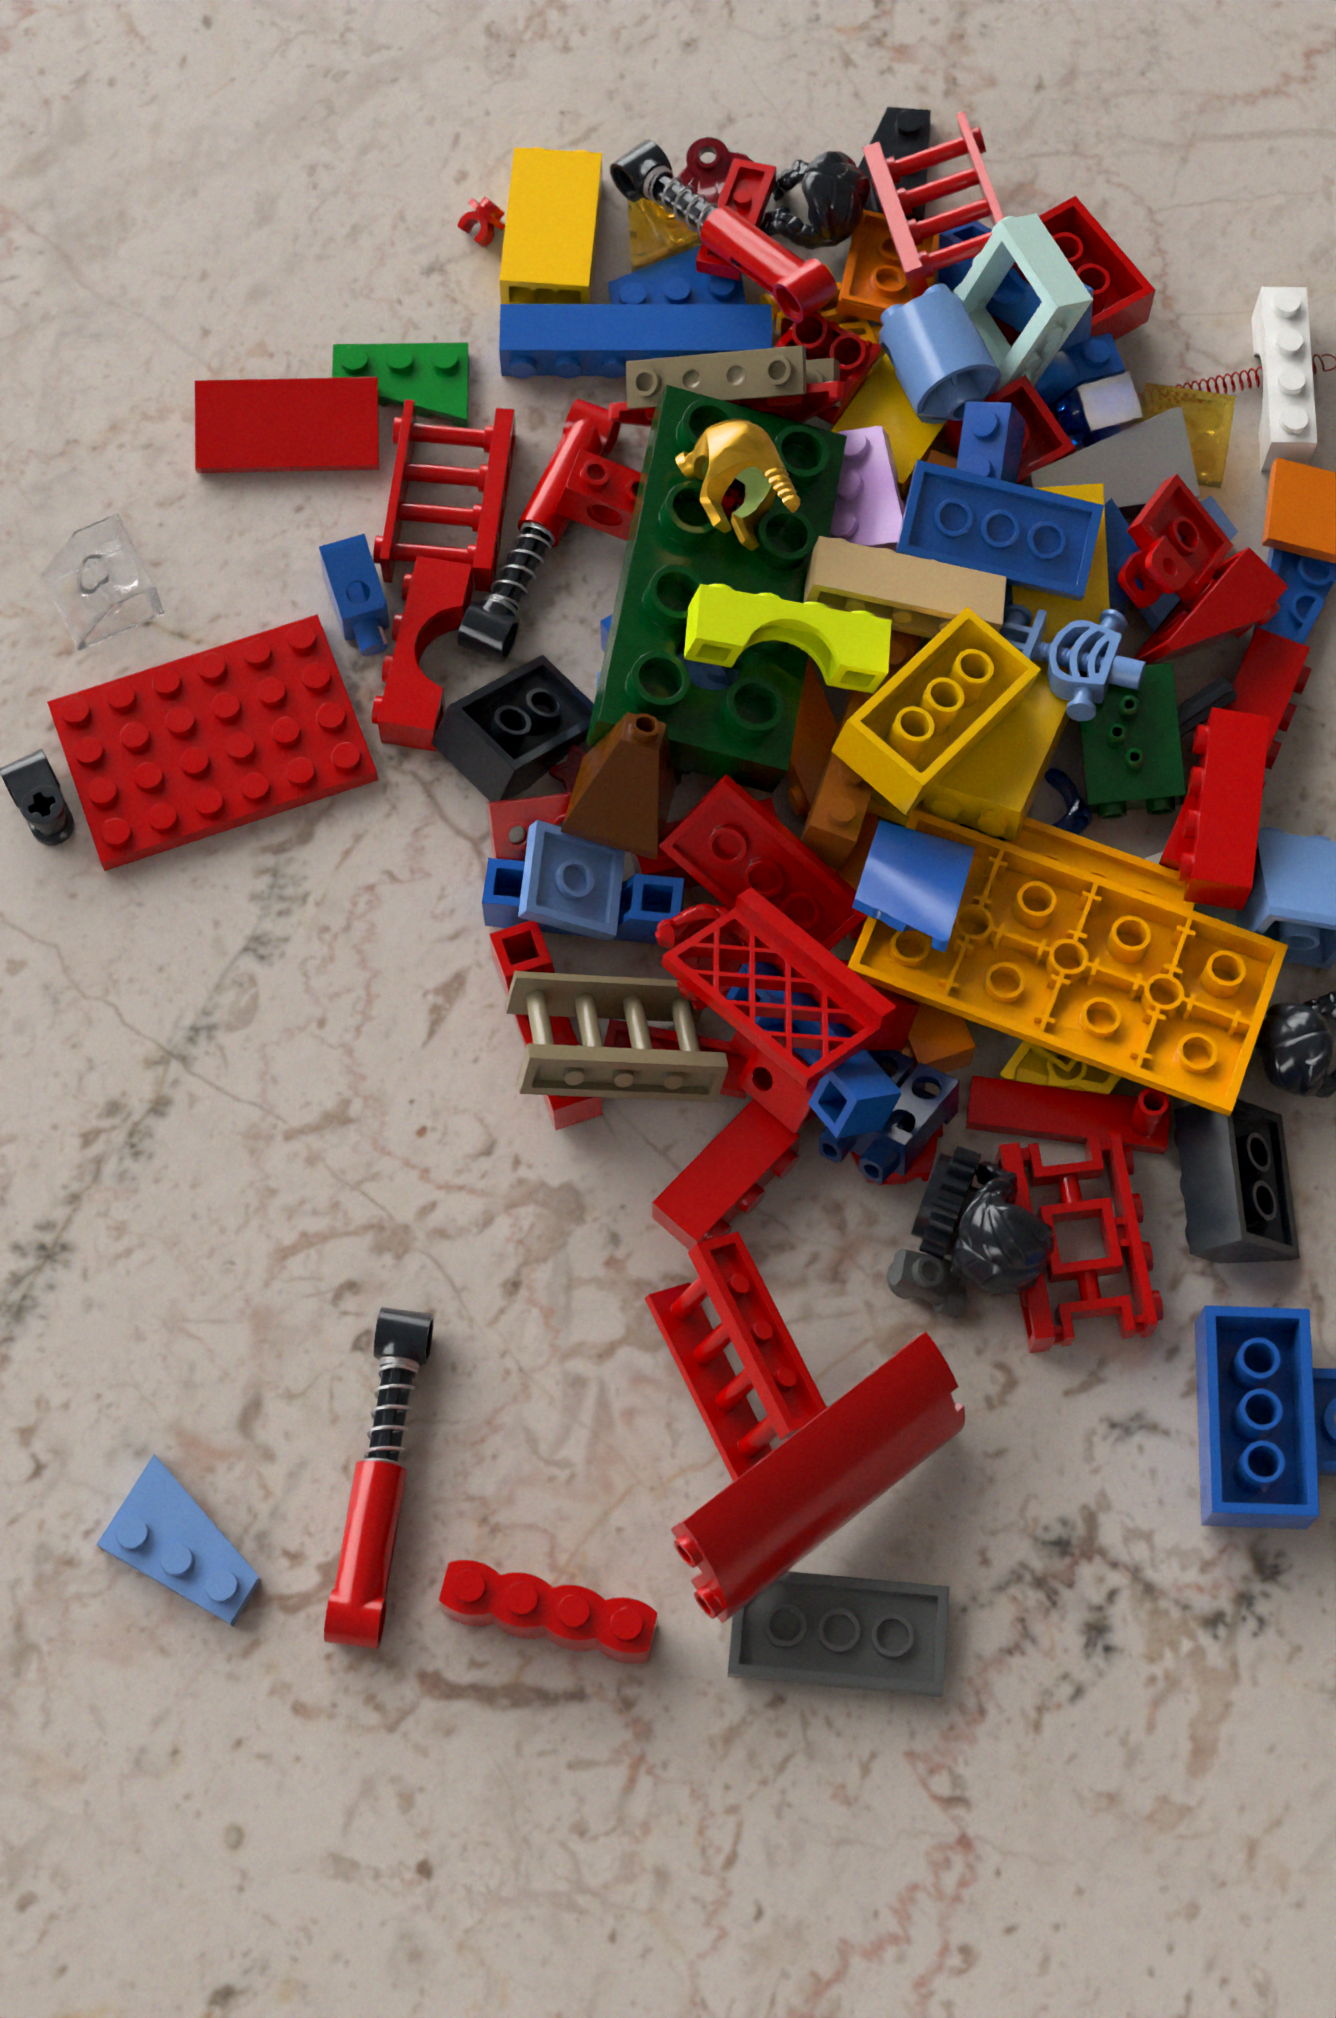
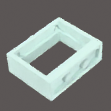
(1052, 278)

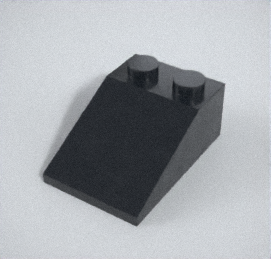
(514, 729)

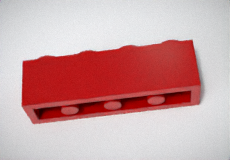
(1225, 809)

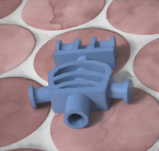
(1093, 651)

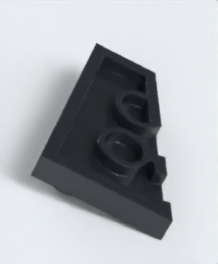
(900, 135)

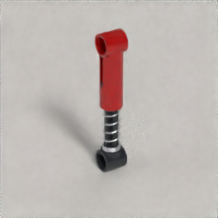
(796, 284)
(493, 623)
(359, 1597)

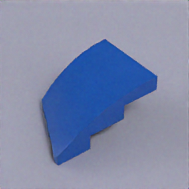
(914, 881)

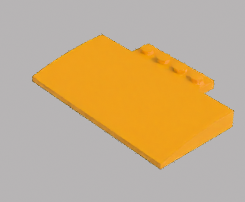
(1088, 961)

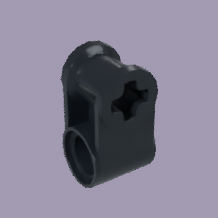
(39, 798)

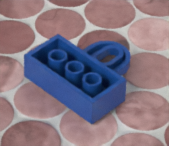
(1261, 1418)

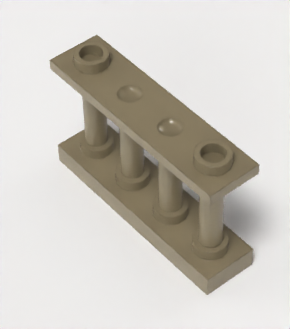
(729, 375)
(612, 1071)

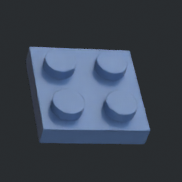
(571, 882)

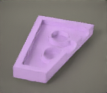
(868, 497)

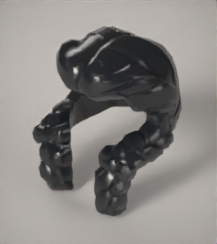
(834, 196)
(1299, 1046)
(1000, 1242)

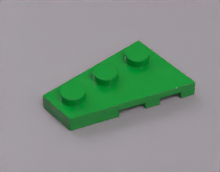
(422, 372)

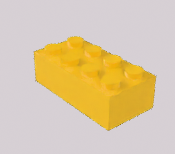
(935, 710)

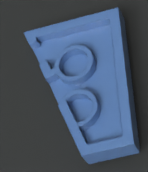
(178, 1545)

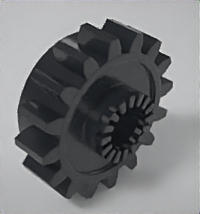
(946, 1200)

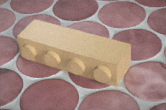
(908, 590)

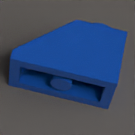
(1079, 365)

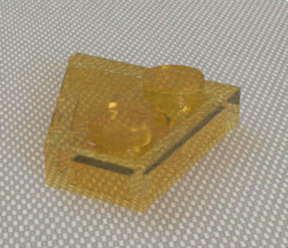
(656, 234)

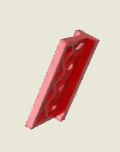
(806, 969)

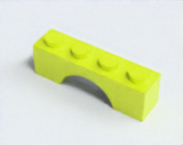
(845, 645)

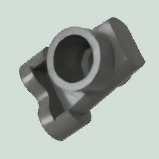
(930, 1279)

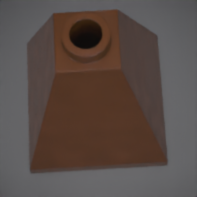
(625, 788)

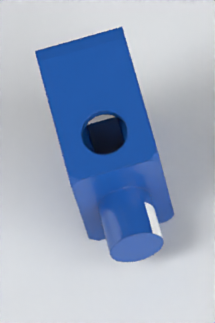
(356, 593)

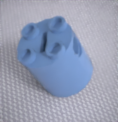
(938, 355)

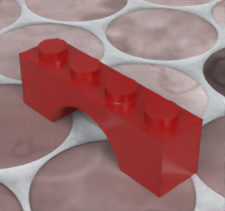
(435, 604)
(526, 951)

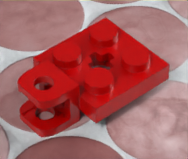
(1163, 559)

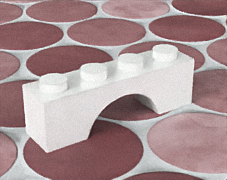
(1288, 403)

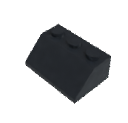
(1236, 1184)

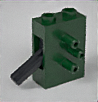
(1135, 743)

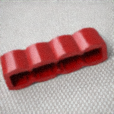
(534, 1609)

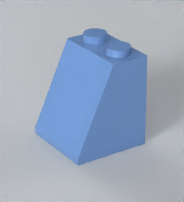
(1294, 896)

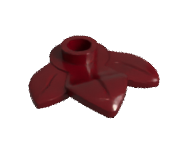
(708, 177)

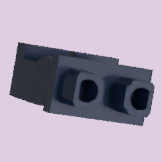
(909, 1125)

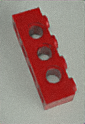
(602, 495)

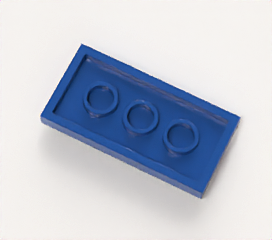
(1000, 529)

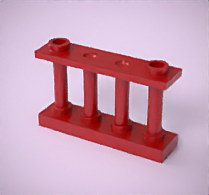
(898, 203)
(484, 518)
(760, 1340)

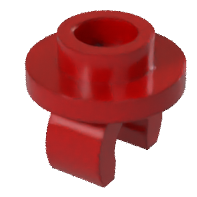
(487, 215)

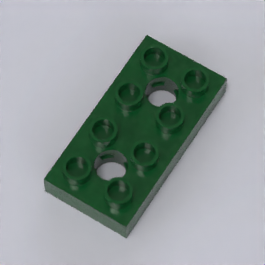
(673, 551)

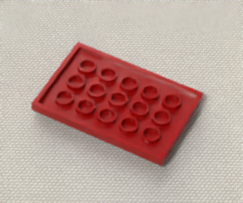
(211, 742)

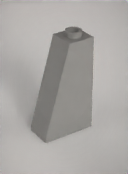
(1128, 463)

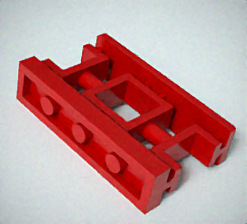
(1118, 1237)

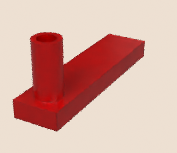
(1068, 1113)

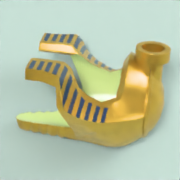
(745, 453)

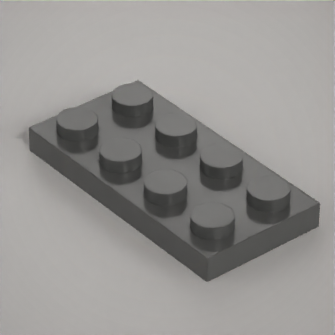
(844, 1634)

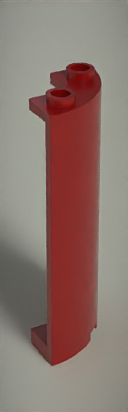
(820, 1478)

